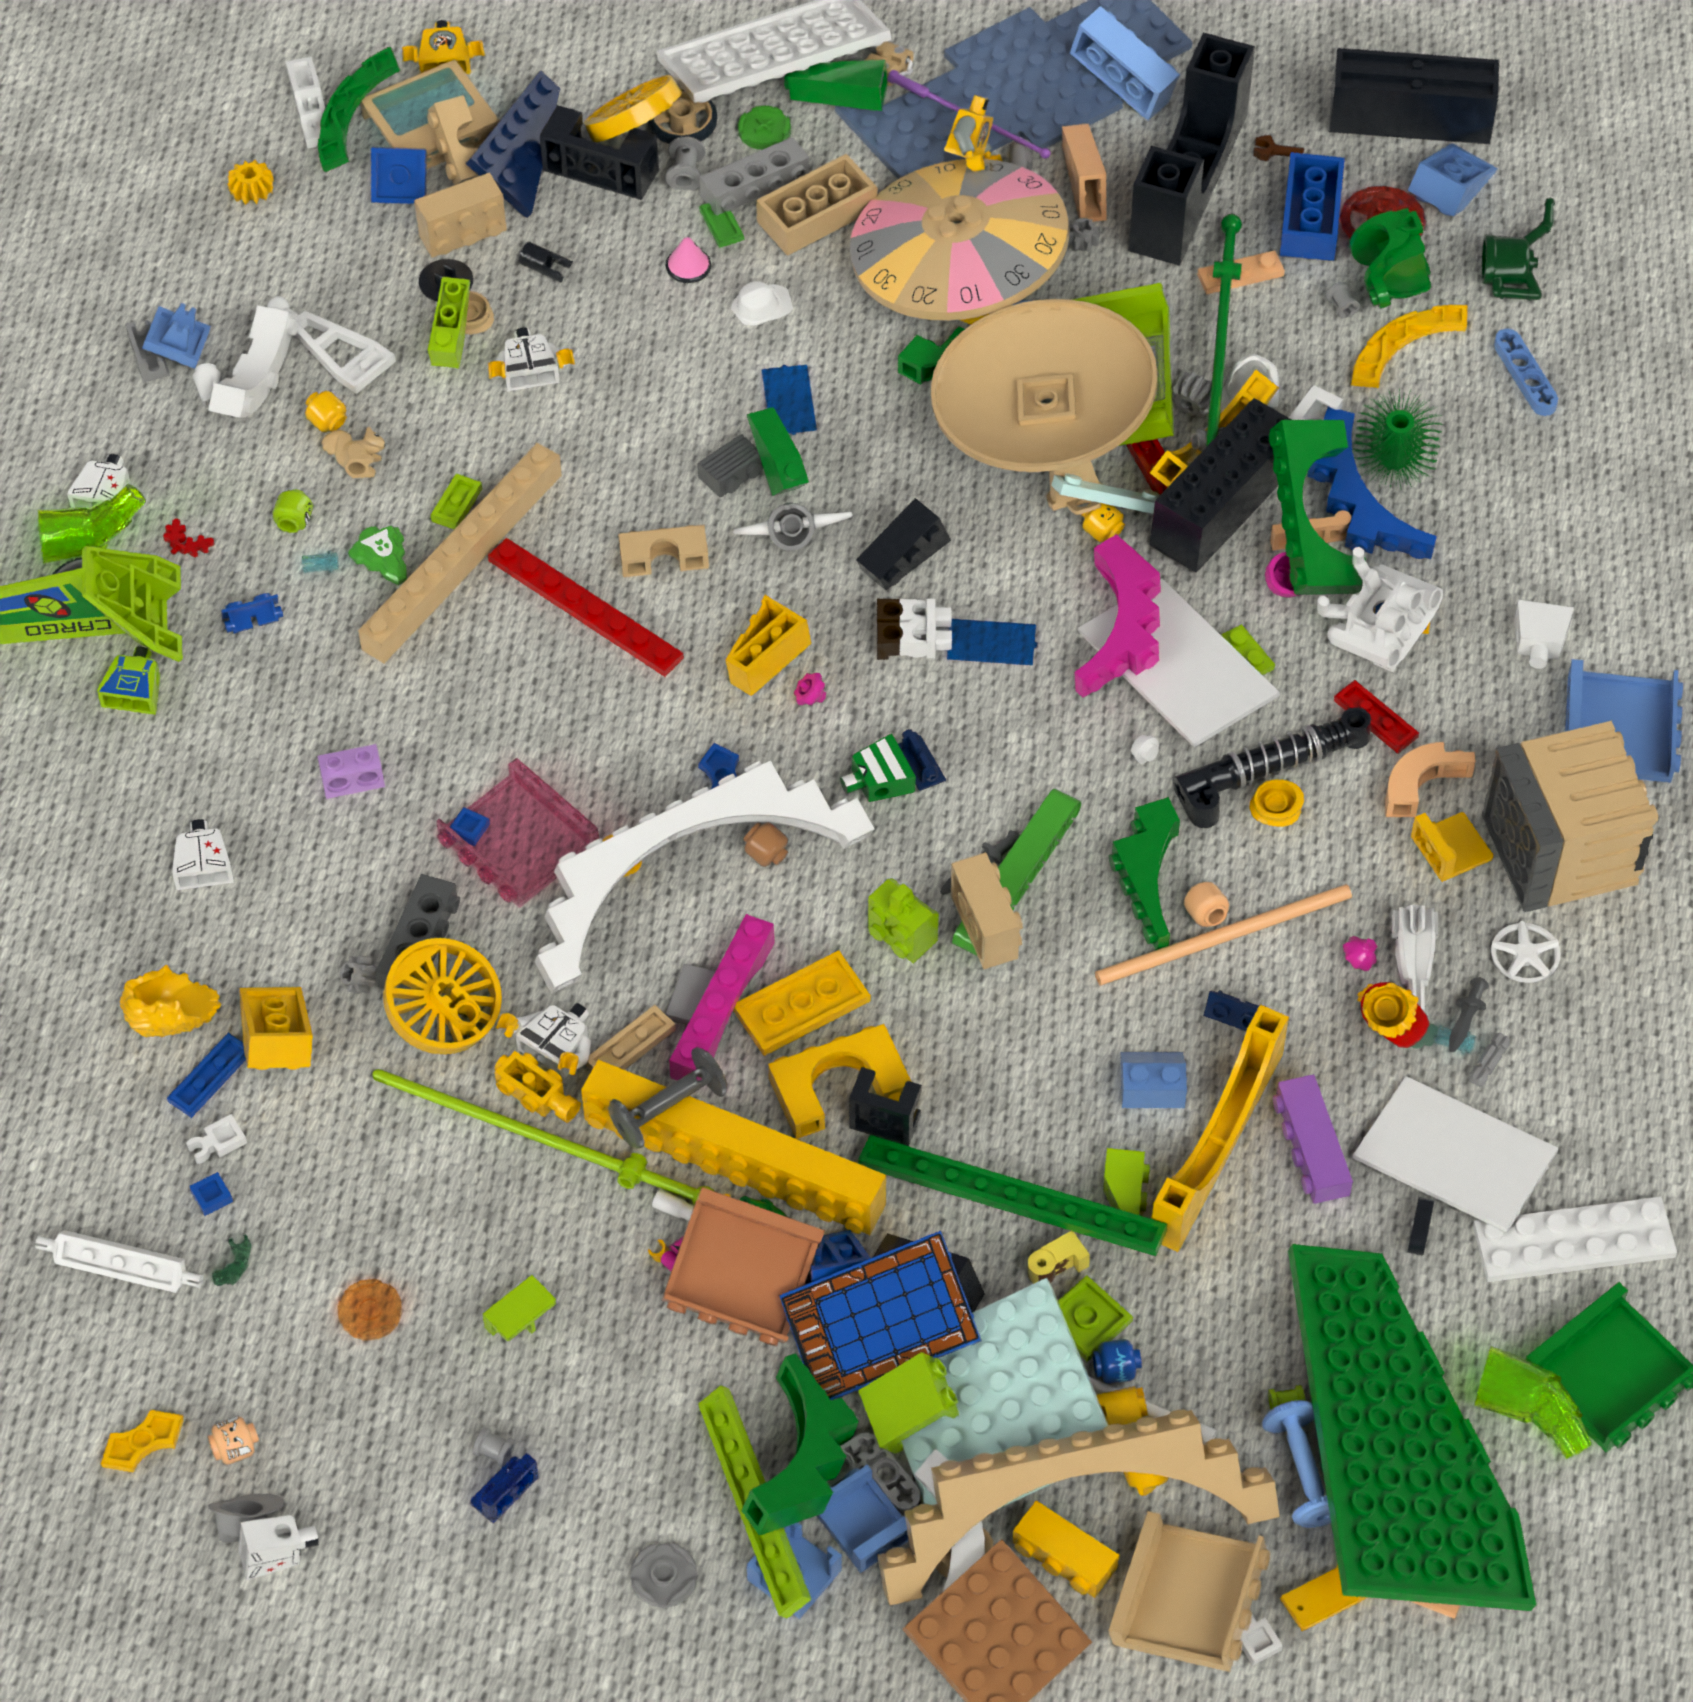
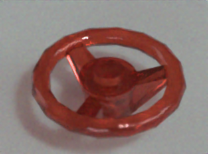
(1378, 200)

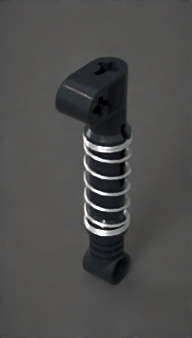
(1235, 770)

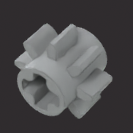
(1083, 234)
(358, 974)

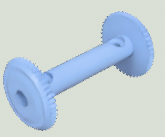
(1291, 1418)

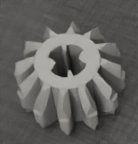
(1192, 394)

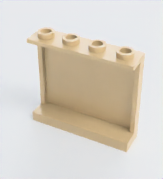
(1188, 1594)

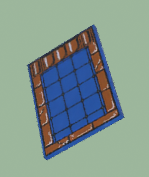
(880, 1315)

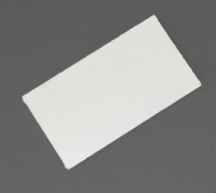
(1199, 676)

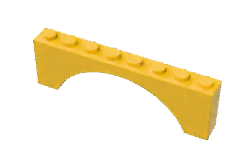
(1188, 1189)

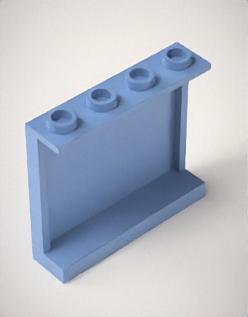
(1638, 707)

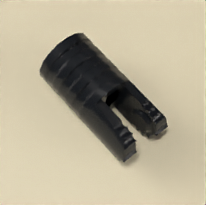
(541, 260)

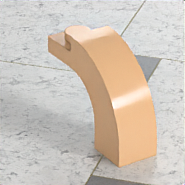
(1418, 767)

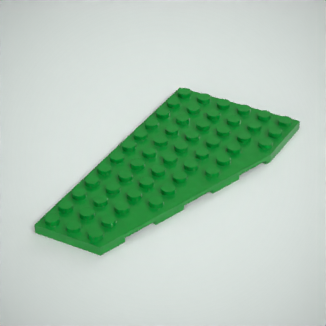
(1399, 1461)

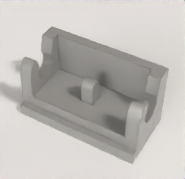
(149, 364)

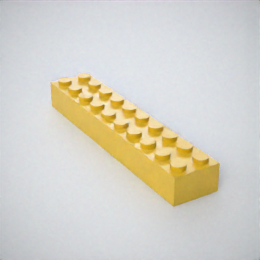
(743, 1151)

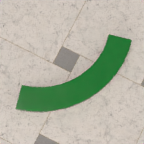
(344, 103)

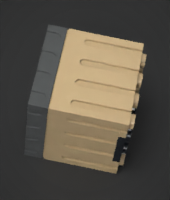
(1568, 816)

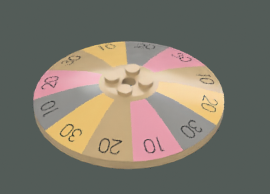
(940, 270)

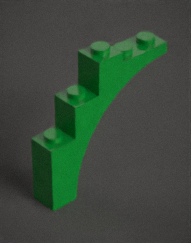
(821, 1429)

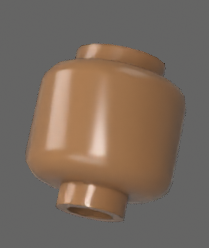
(766, 844)

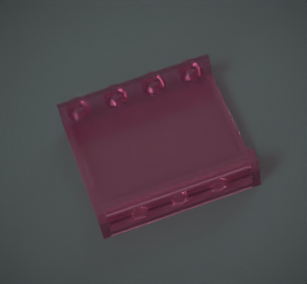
(525, 835)

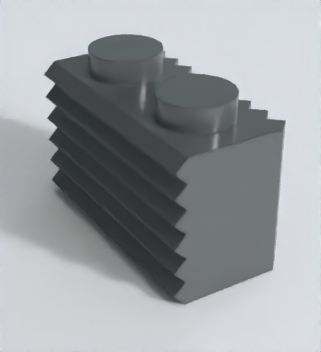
(730, 466)

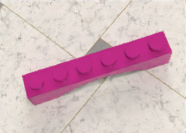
(738, 966)

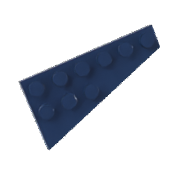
(514, 145)

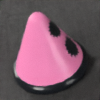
(688, 262)

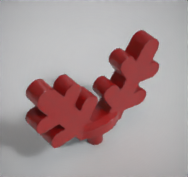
(176, 535)

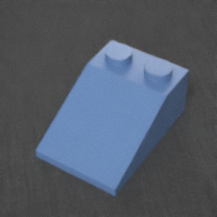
(1450, 179)

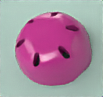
(1278, 576)

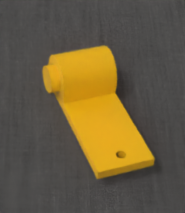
(1318, 1600)

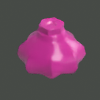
(810, 689)
(1360, 952)

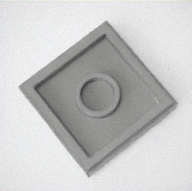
(688, 993)

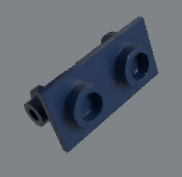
(920, 760)
(1229, 1010)

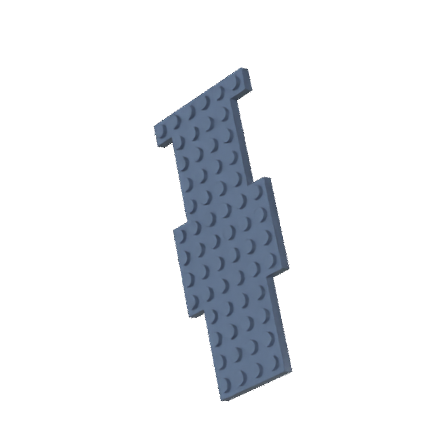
(1024, 74)

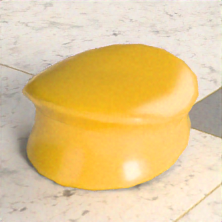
(1277, 803)

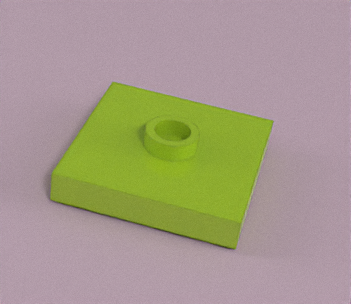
(1092, 1316)

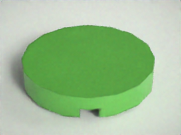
(763, 127)

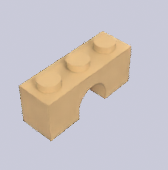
(446, 119)
(684, 543)

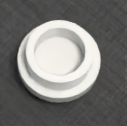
(1145, 748)

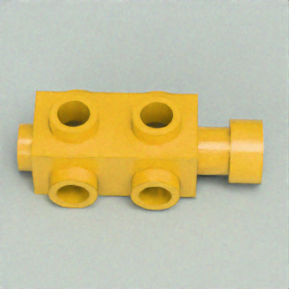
(534, 1084)

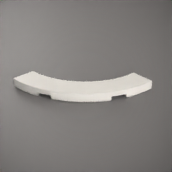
(972, 1544)

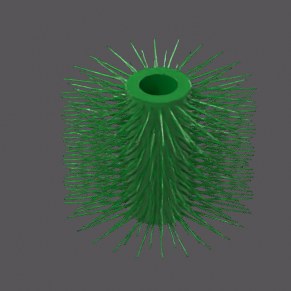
(1397, 439)

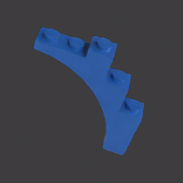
(1370, 521)

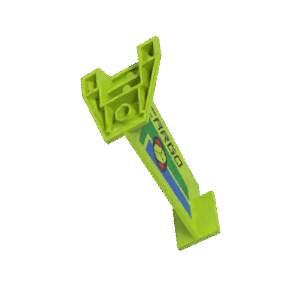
(105, 597)

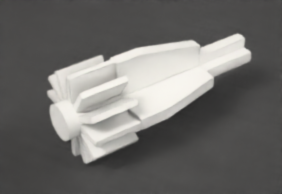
(1415, 946)

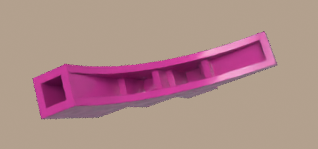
(1130, 642)

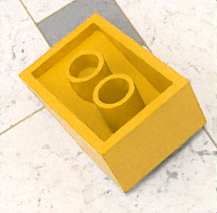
(275, 1028)

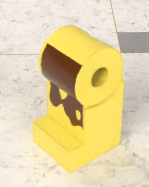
(1057, 1257)

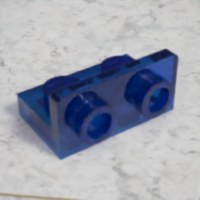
(505, 1487)

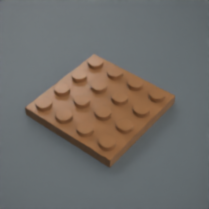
(997, 1631)

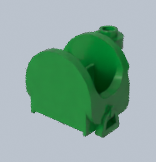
(1394, 256)

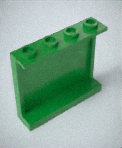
(1615, 1368)

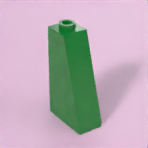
(841, 84)

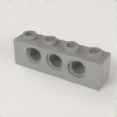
(754, 176)

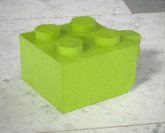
(902, 920)

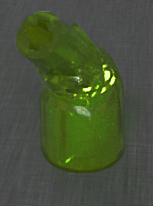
(69, 530)
(1534, 1395)

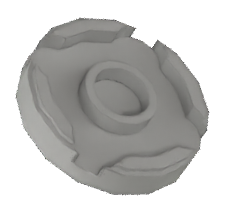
(661, 1584)

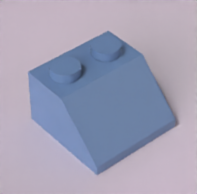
(1153, 1079)

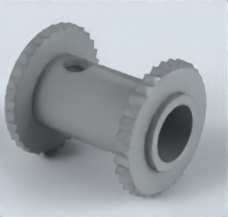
(684, 172)

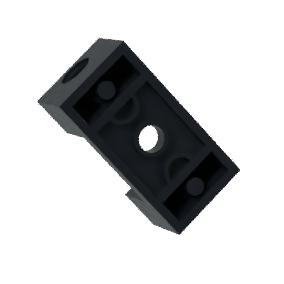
(619, 170)

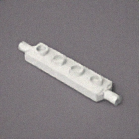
(119, 1261)

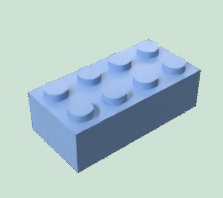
(1124, 63)

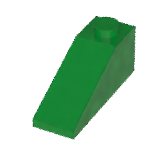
(777, 452)

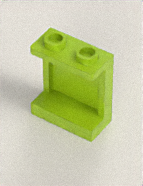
(908, 1400)

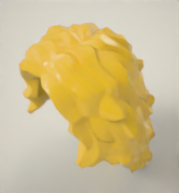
(167, 1003)

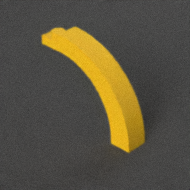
(1175, 462)

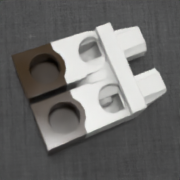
(910, 628)

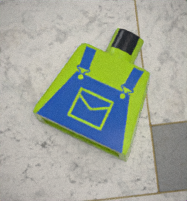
(131, 683)

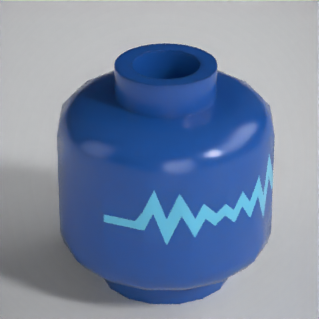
(1116, 1361)

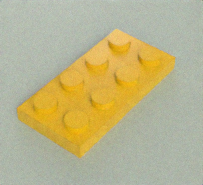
(801, 1003)

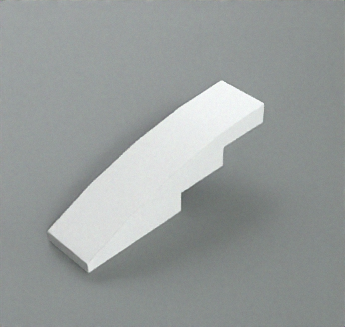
(307, 97)

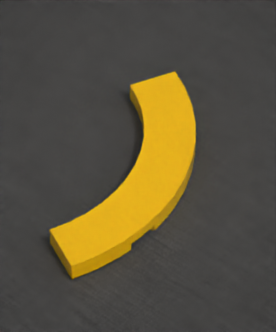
(1401, 332)

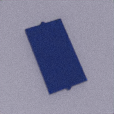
(791, 396)
(992, 642)

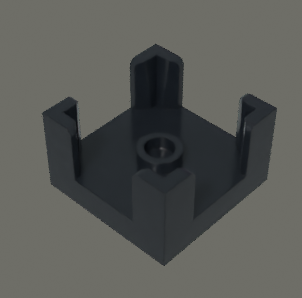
(881, 1115)

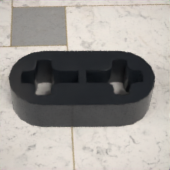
(1420, 1226)

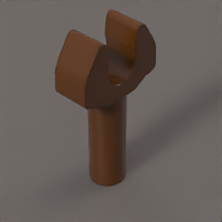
(1272, 148)

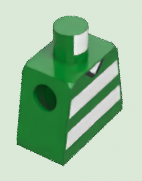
(880, 771)

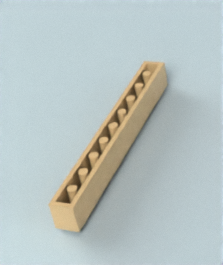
(460, 553)

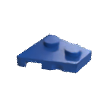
(837, 1253)

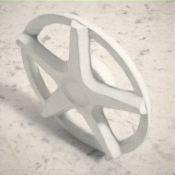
(1526, 952)

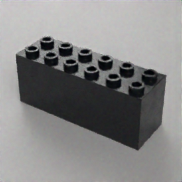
(1414, 96)
(1217, 489)

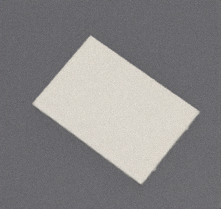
(1455, 1153)

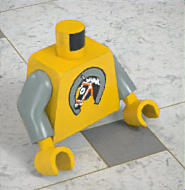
(442, 46)
(971, 135)

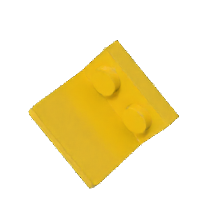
(1450, 844)

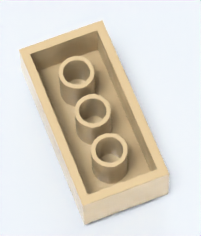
(815, 204)

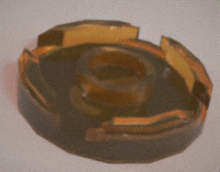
(371, 1320)

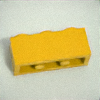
(1064, 1549)

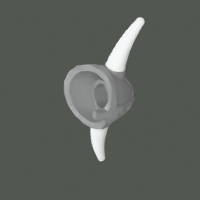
(792, 525)

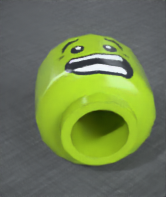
(292, 511)

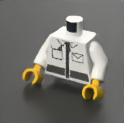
(529, 361)
(552, 1037)

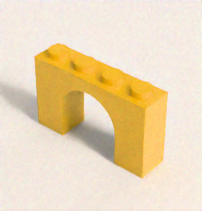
(795, 1075)

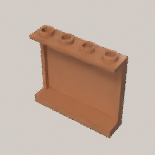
(738, 1264)

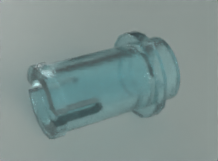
(321, 562)
(1444, 1036)

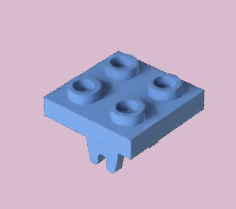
(177, 335)

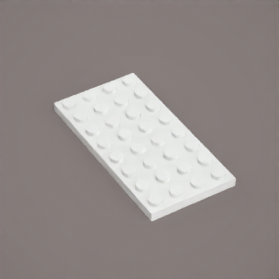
(772, 47)

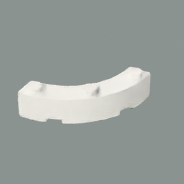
(258, 370)

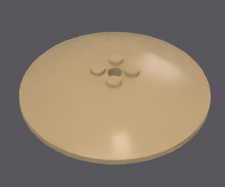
(1054, 349)

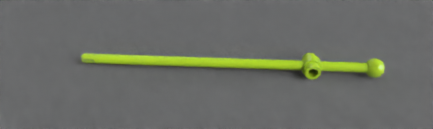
(630, 1170)

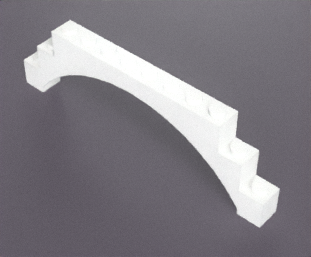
(741, 799)

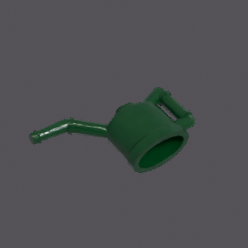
(1511, 261)

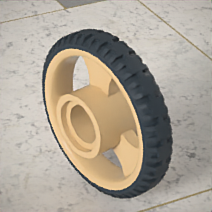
(683, 120)

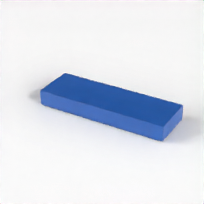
(208, 1075)

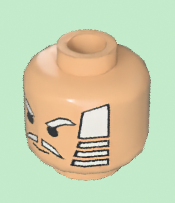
(233, 1440)

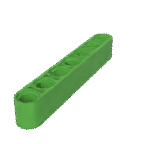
(1030, 850)

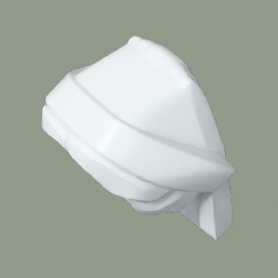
(1241, 373)

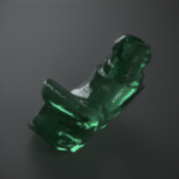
(234, 1271)

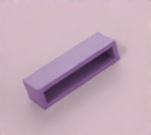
(1313, 1139)

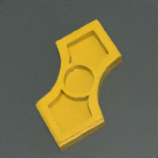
(128, 1448)

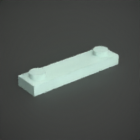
(1073, 486)

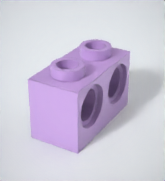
(351, 771)

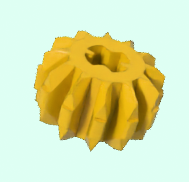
(250, 181)

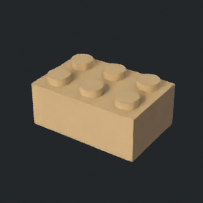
(460, 215)
(986, 910)

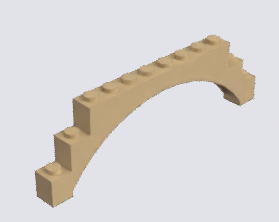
(980, 1485)

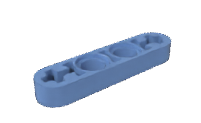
(1529, 371)

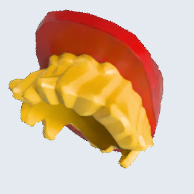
(1393, 1013)

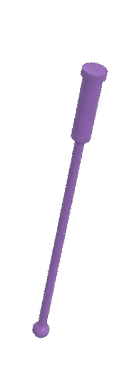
(895, 77)

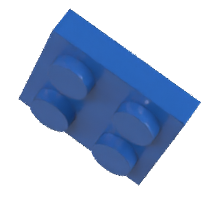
(398, 174)

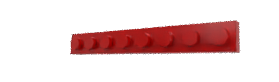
(586, 607)

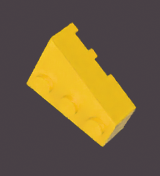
(767, 646)

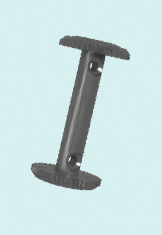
(706, 1068)

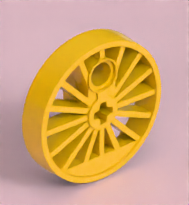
(632, 108)
(427, 992)

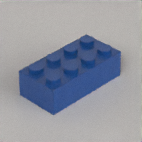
(1312, 206)

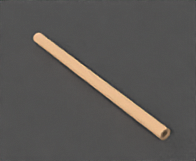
(1223, 934)

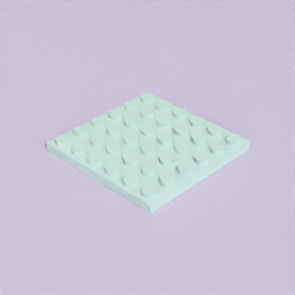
(1012, 1385)

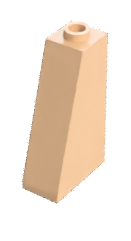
(1085, 172)

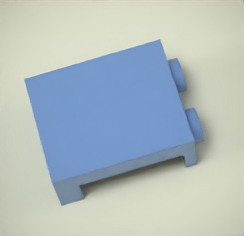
(863, 1519)

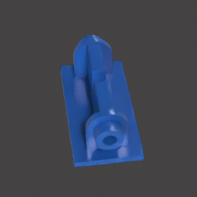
(240, 614)

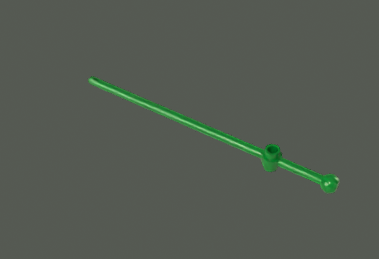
(1226, 270)

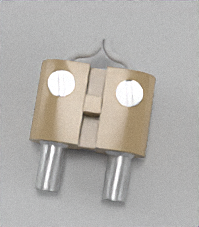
(896, 58)

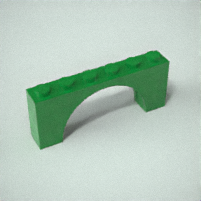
(1313, 562)

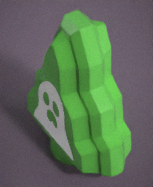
(381, 552)

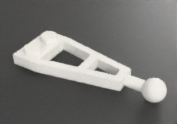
(357, 372)

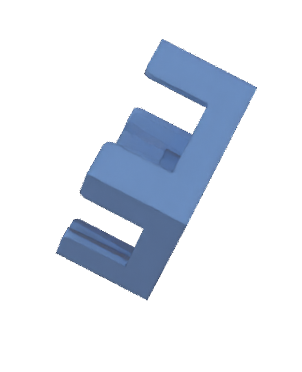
(815, 1565)

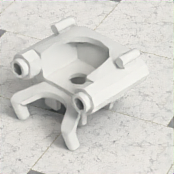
(1397, 625)

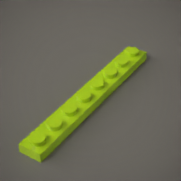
(743, 1474)

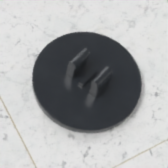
(432, 274)

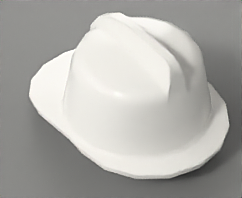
(761, 303)

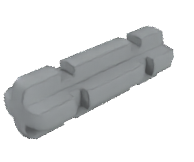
(1489, 1059)

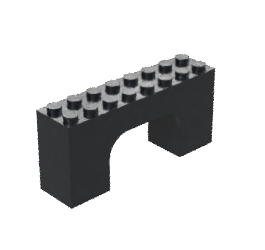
(1181, 179)

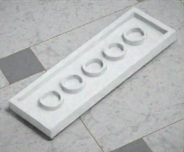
(1576, 1239)

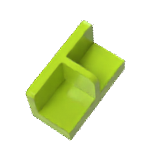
(518, 1309)

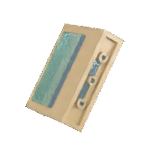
(403, 110)

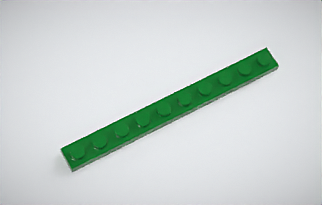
(1013, 1195)

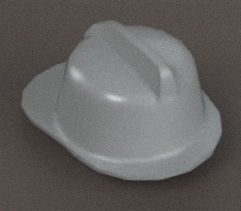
(241, 1509)

